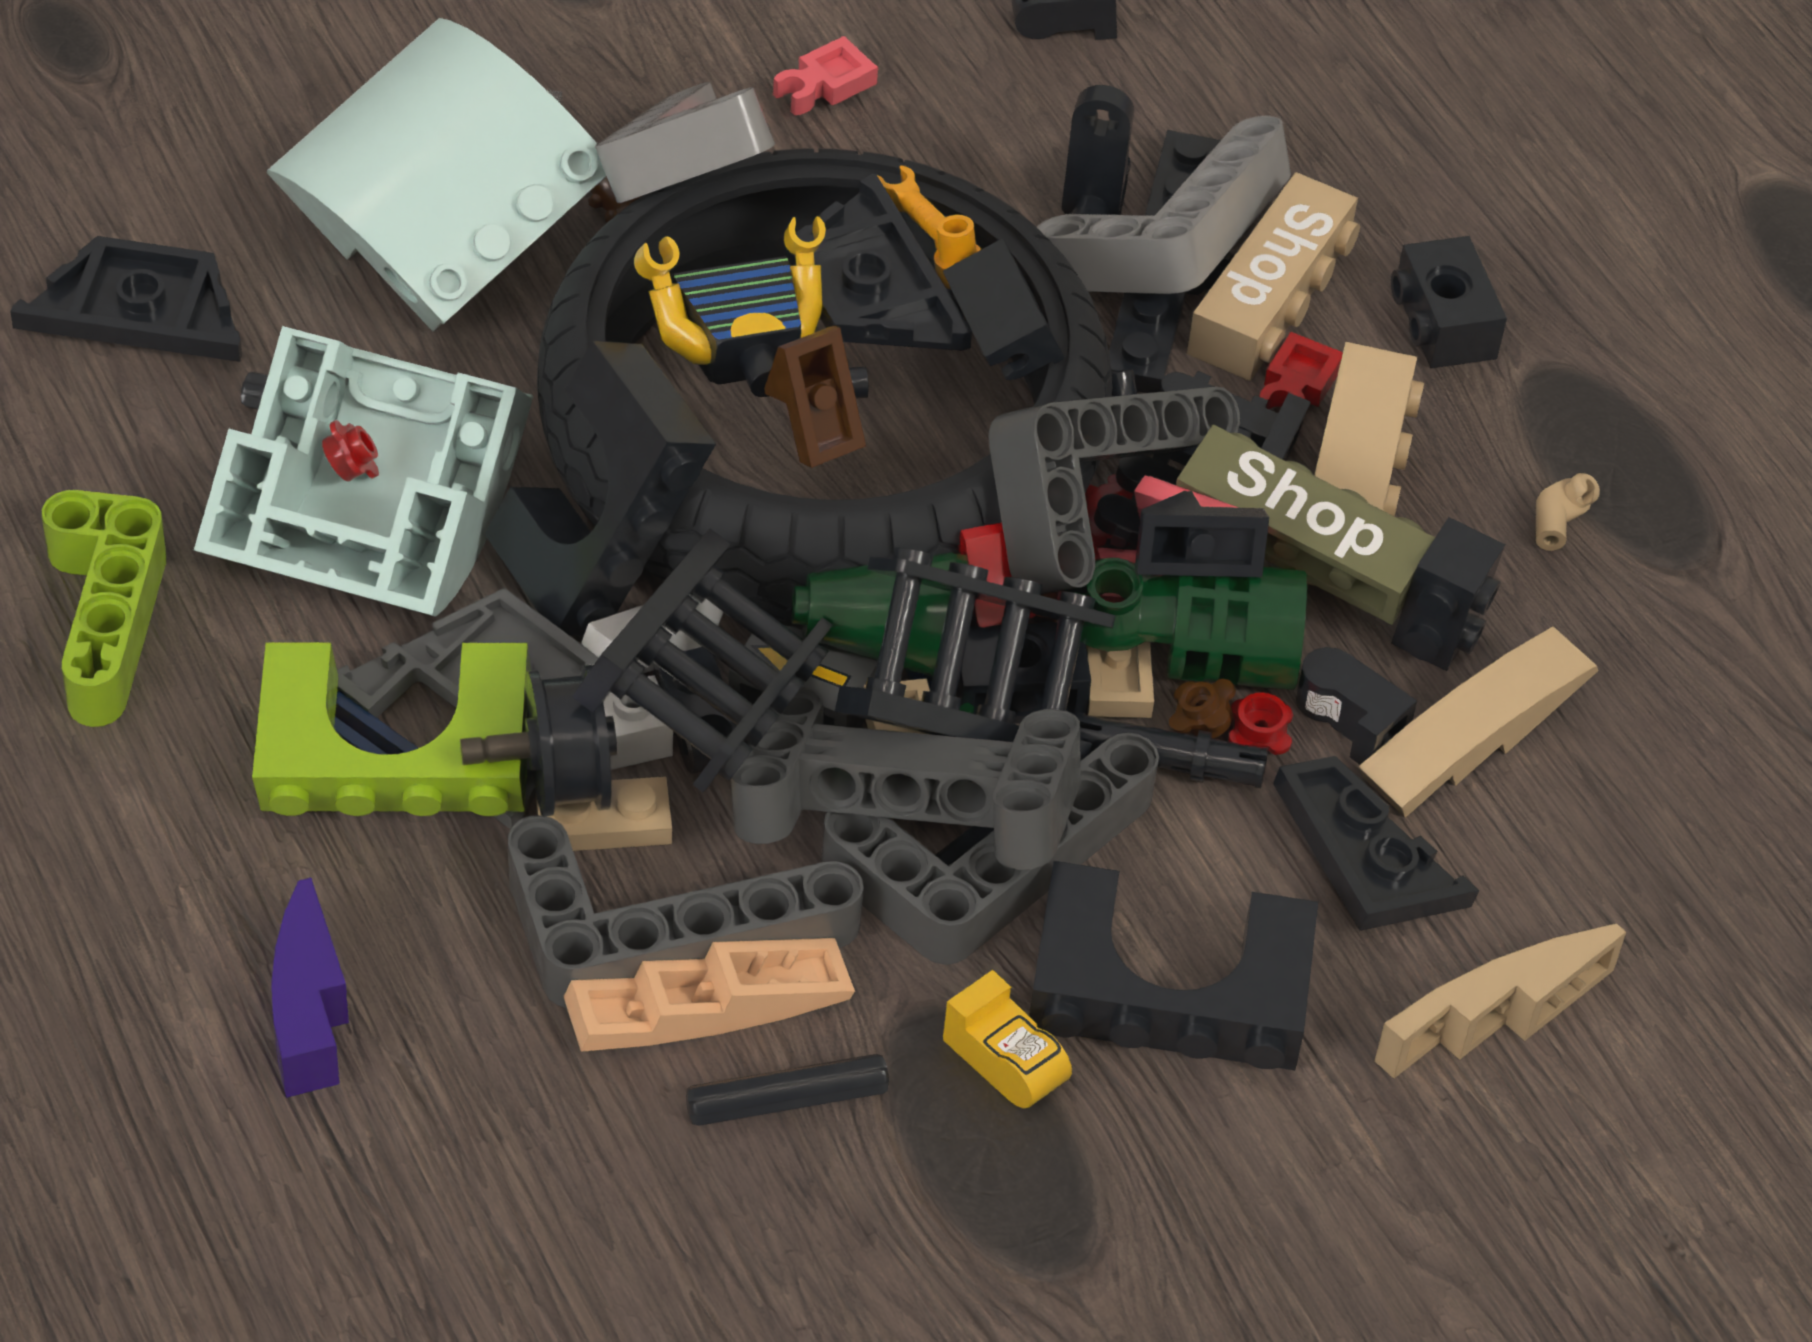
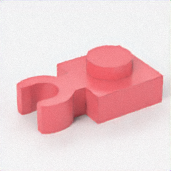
(827, 72)

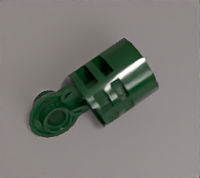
(1215, 624)

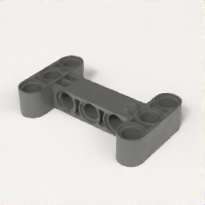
(1020, 787)

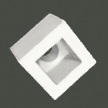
(638, 732)

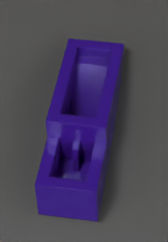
(306, 996)

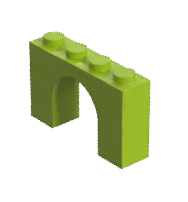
(310, 768)

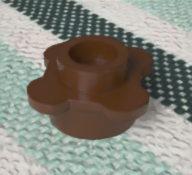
(1203, 707)

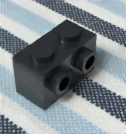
(1449, 594)

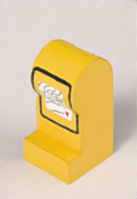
(1004, 1042)

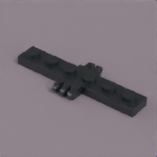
(1151, 320)

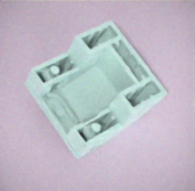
(441, 169)
(390, 538)

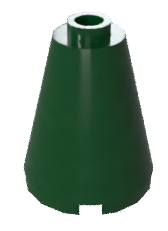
(859, 606)

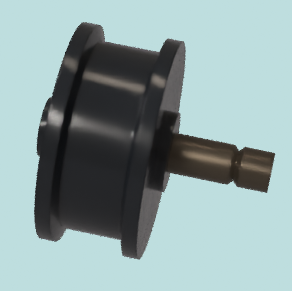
(562, 741)

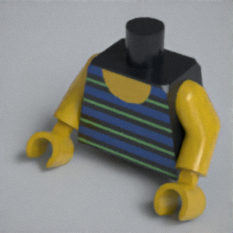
(736, 313)

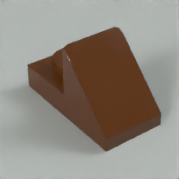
(819, 396)

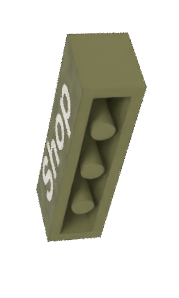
(1313, 524)

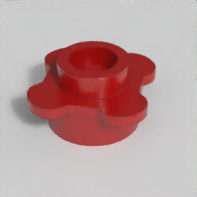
(350, 451)
(1262, 721)

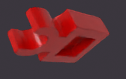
(1301, 369)

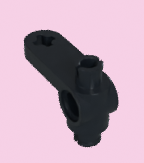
(1098, 153)

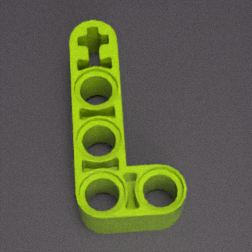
(123, 555)

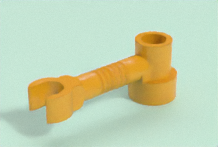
(952, 234)

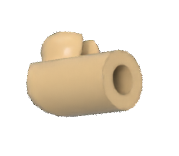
(1561, 504)

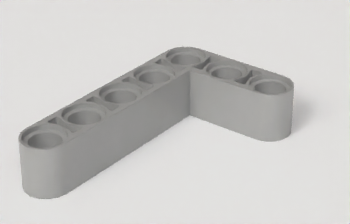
(683, 139)
(1194, 226)

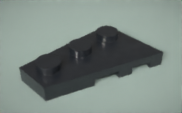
(1363, 852)

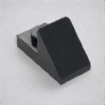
(1200, 541)

